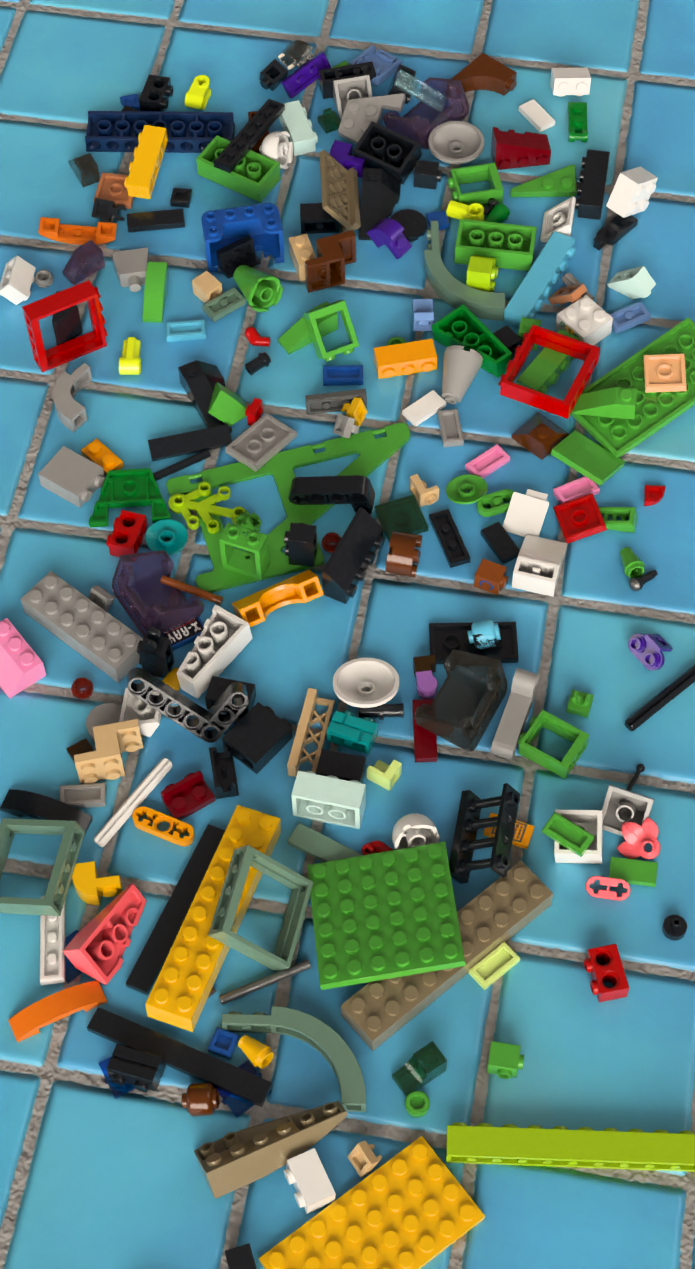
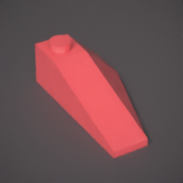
(103, 940)

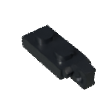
(614, 231)

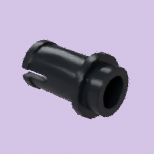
(258, 363)

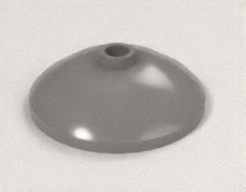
(456, 142)

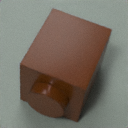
(491, 577)

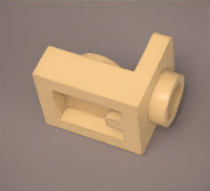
(423, 495)

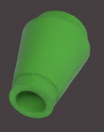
(631, 563)

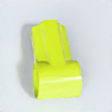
(462, 211)
(130, 361)

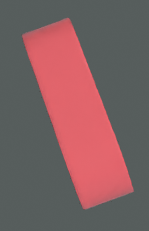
(607, 894)

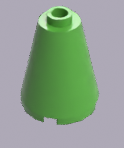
(258, 287)

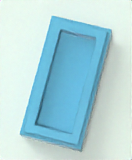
(185, 330)

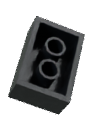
(388, 151)

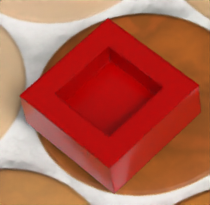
(254, 411)

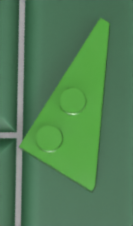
(555, 184)

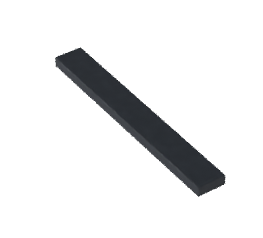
(165, 932)
(181, 1057)

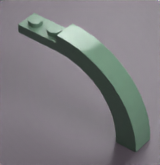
(455, 293)
(317, 1035)

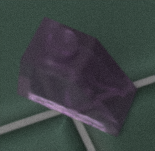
(84, 262)

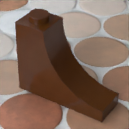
(487, 74)

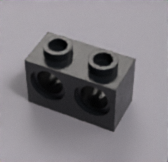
(156, 94)

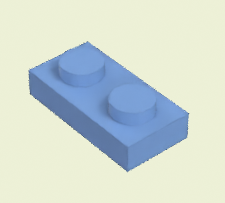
(629, 317)

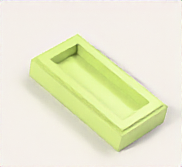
(494, 965)

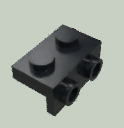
(237, 254)

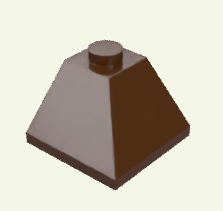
(539, 435)

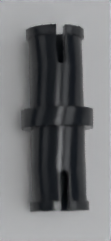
(382, 711)

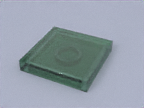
(401, 516)

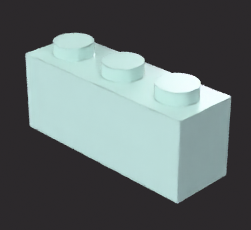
(300, 129)

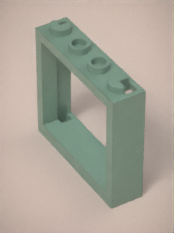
(62, 870)
(230, 898)

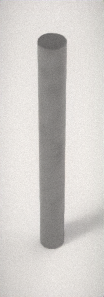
(264, 982)

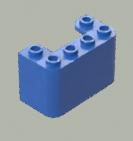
(231, 224)

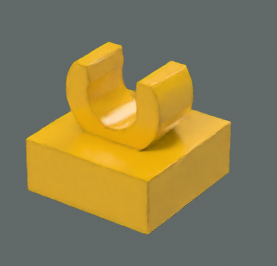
(355, 410)

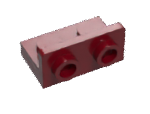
(187, 796)

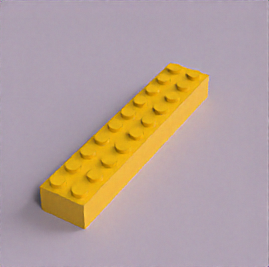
(195, 956)

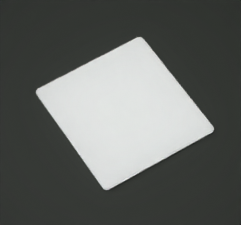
(525, 515)

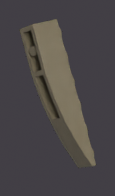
(264, 1148)

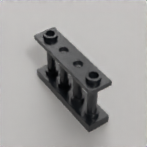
(466, 830)

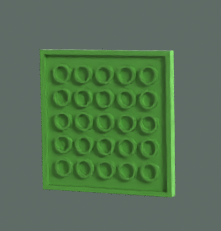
(384, 916)

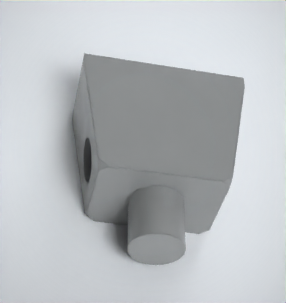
(131, 267)

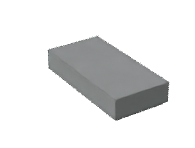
(450, 428)
(84, 795)

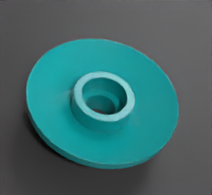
(166, 530)

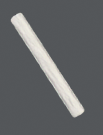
(133, 802)

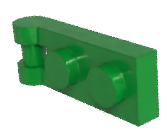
(577, 121)

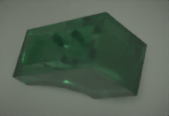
(420, 1069)

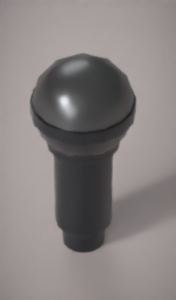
(637, 583)

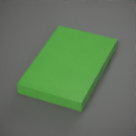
(587, 457)

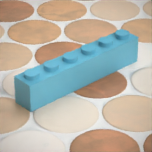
(540, 279)

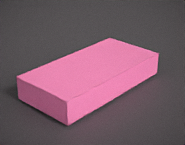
(488, 462)
(575, 489)

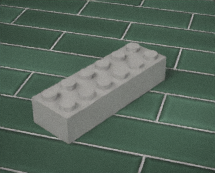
(83, 626)

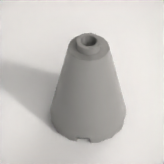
(458, 372)

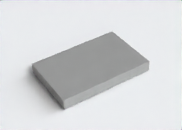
(261, 442)

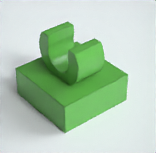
(580, 703)

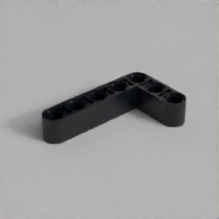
(187, 707)

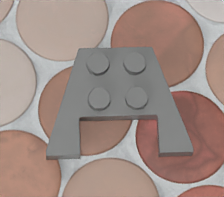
(362, 111)

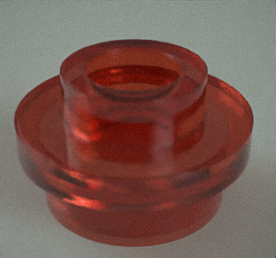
(330, 538)
(82, 683)

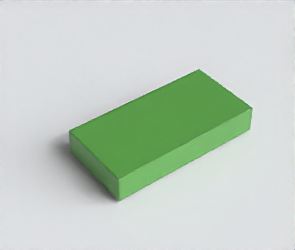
(568, 834)
(634, 871)

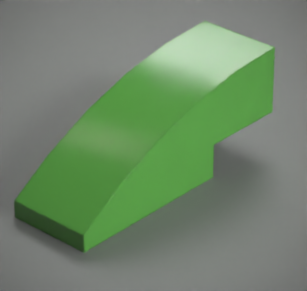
(155, 291)

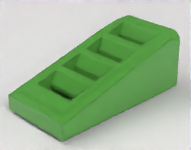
(623, 512)

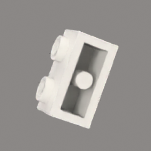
(570, 81)
(17, 280)
(310, 1181)

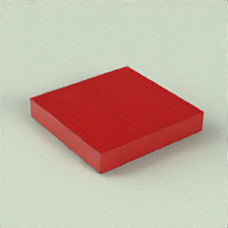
(579, 518)

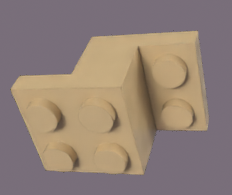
(107, 759)

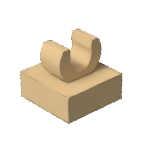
(363, 1158)

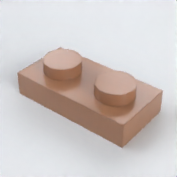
(567, 294)

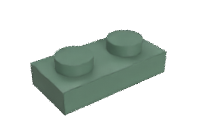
(223, 304)

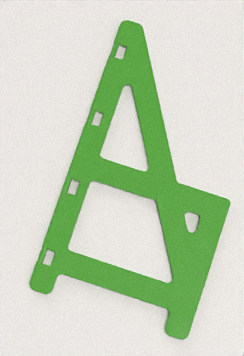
(372, 454)

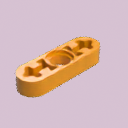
(167, 835)

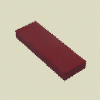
(424, 741)

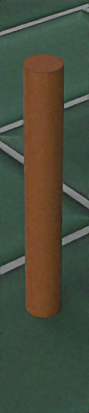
(191, 589)

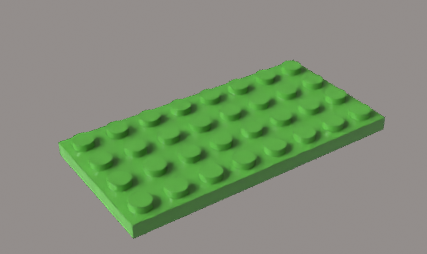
(653, 408)

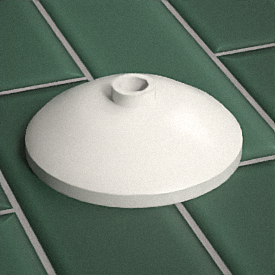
(366, 682)

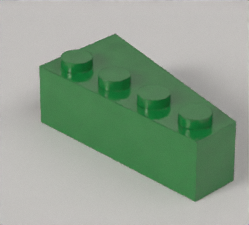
(466, 330)

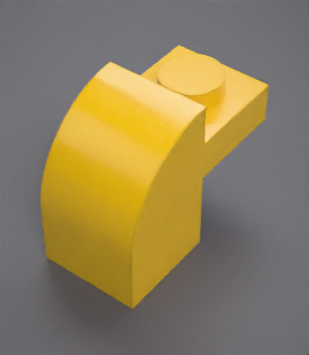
(91, 887)

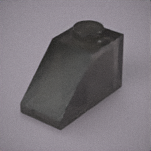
(85, 169)

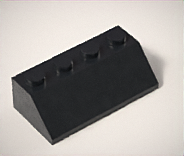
(352, 557)

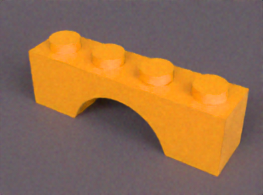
(295, 589)

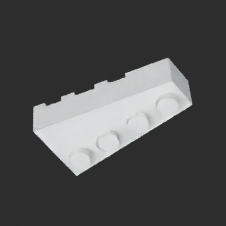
(213, 650)

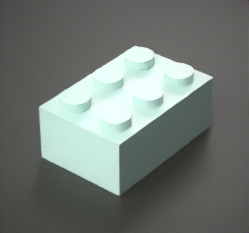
(329, 799)

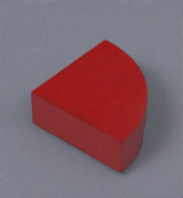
(653, 494)

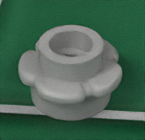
(43, 278)

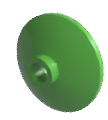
(466, 489)

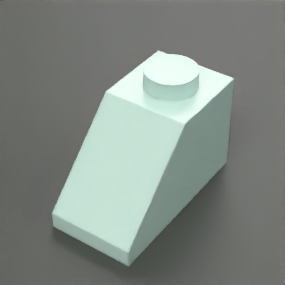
(633, 283)

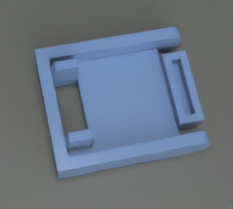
(383, 62)

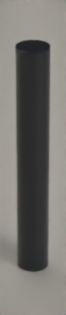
(181, 465)

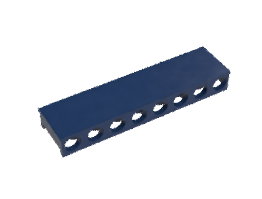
(185, 130)

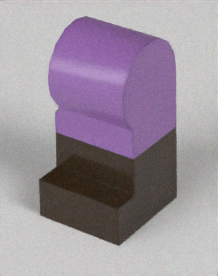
(425, 681)

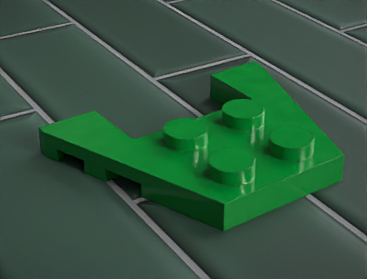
(128, 489)

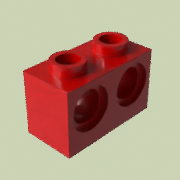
(129, 536)
(612, 972)

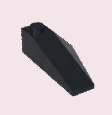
(378, 198)
(199, 383)

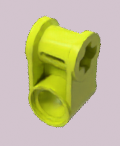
(198, 93)

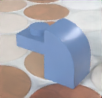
(422, 314)

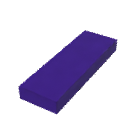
(305, 75)

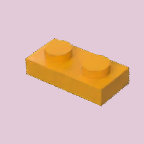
(102, 456)

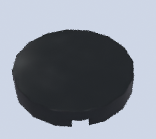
(412, 222)

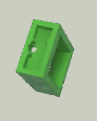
(474, 174)
(322, 311)
(241, 561)
(562, 729)

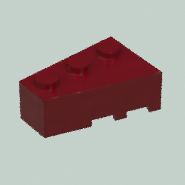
(519, 150)

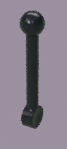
(640, 768)

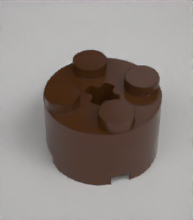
(403, 554)

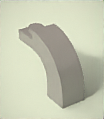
(66, 387)

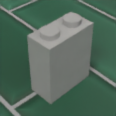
(72, 476)

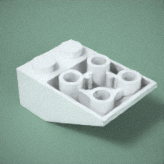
(538, 565)

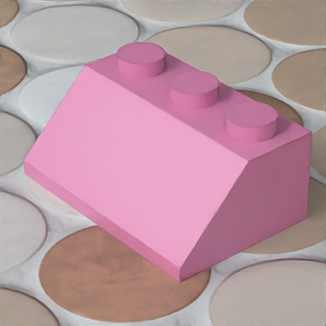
(18, 662)

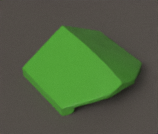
(226, 405)

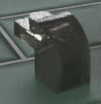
(296, 53)

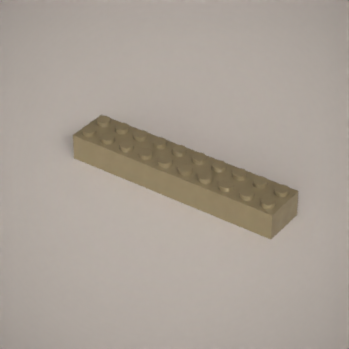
(484, 924)

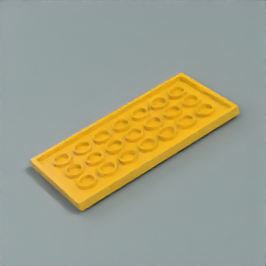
(386, 1221)

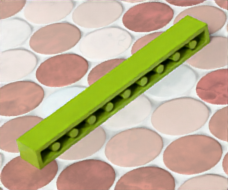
(570, 1147)

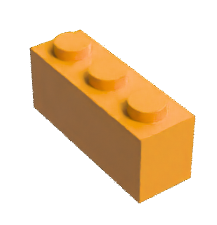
(405, 358)

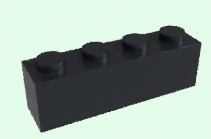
(593, 185)

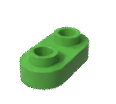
(495, 502)

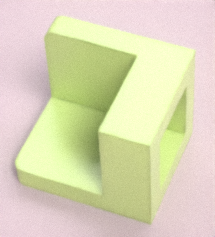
(385, 774)

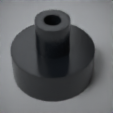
(674, 927)

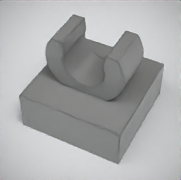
(345, 426)
(101, 597)

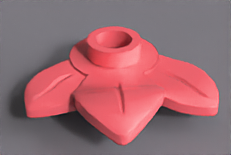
(637, 837)

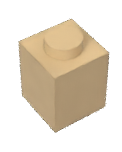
(206, 287)

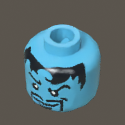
(484, 634)

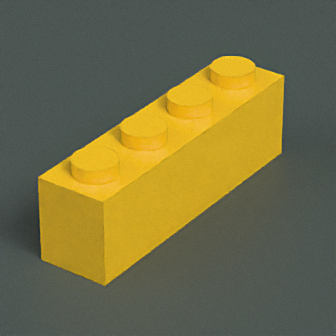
(146, 162)

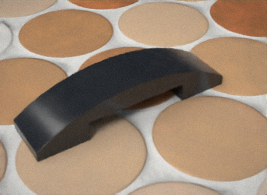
(43, 808)

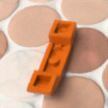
(77, 234)
(55, 1007)

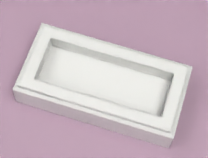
(536, 115)
(424, 408)

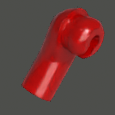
(255, 339)
(375, 847)

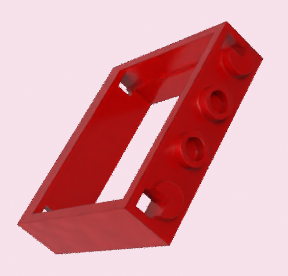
(558, 343)
(76, 347)

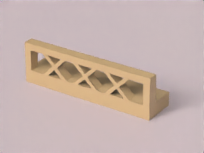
(303, 730)

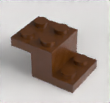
(329, 266)

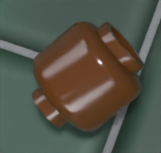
(201, 1099)

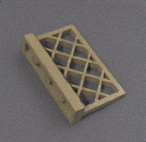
(340, 192)

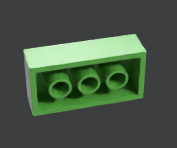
(251, 177)
(508, 243)

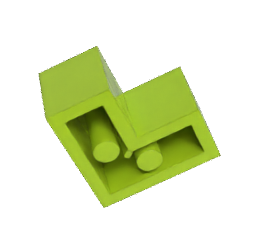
(481, 273)

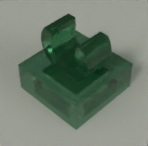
(329, 121)

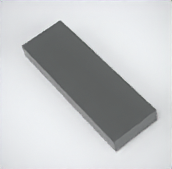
(332, 401)

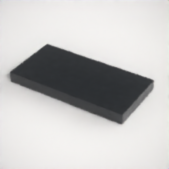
(450, 636)

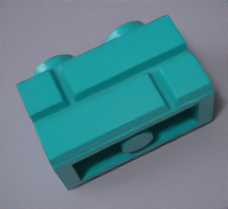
(352, 731)

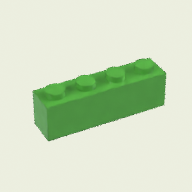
(546, 368)

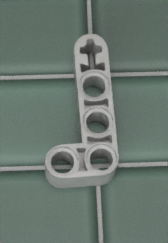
(515, 713)

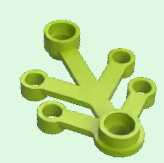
(204, 507)

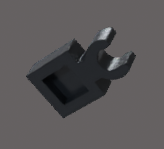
(105, 210)

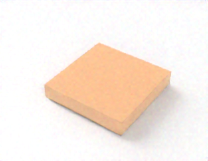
(664, 373)

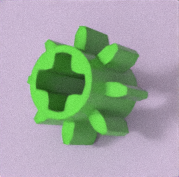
(248, 521)

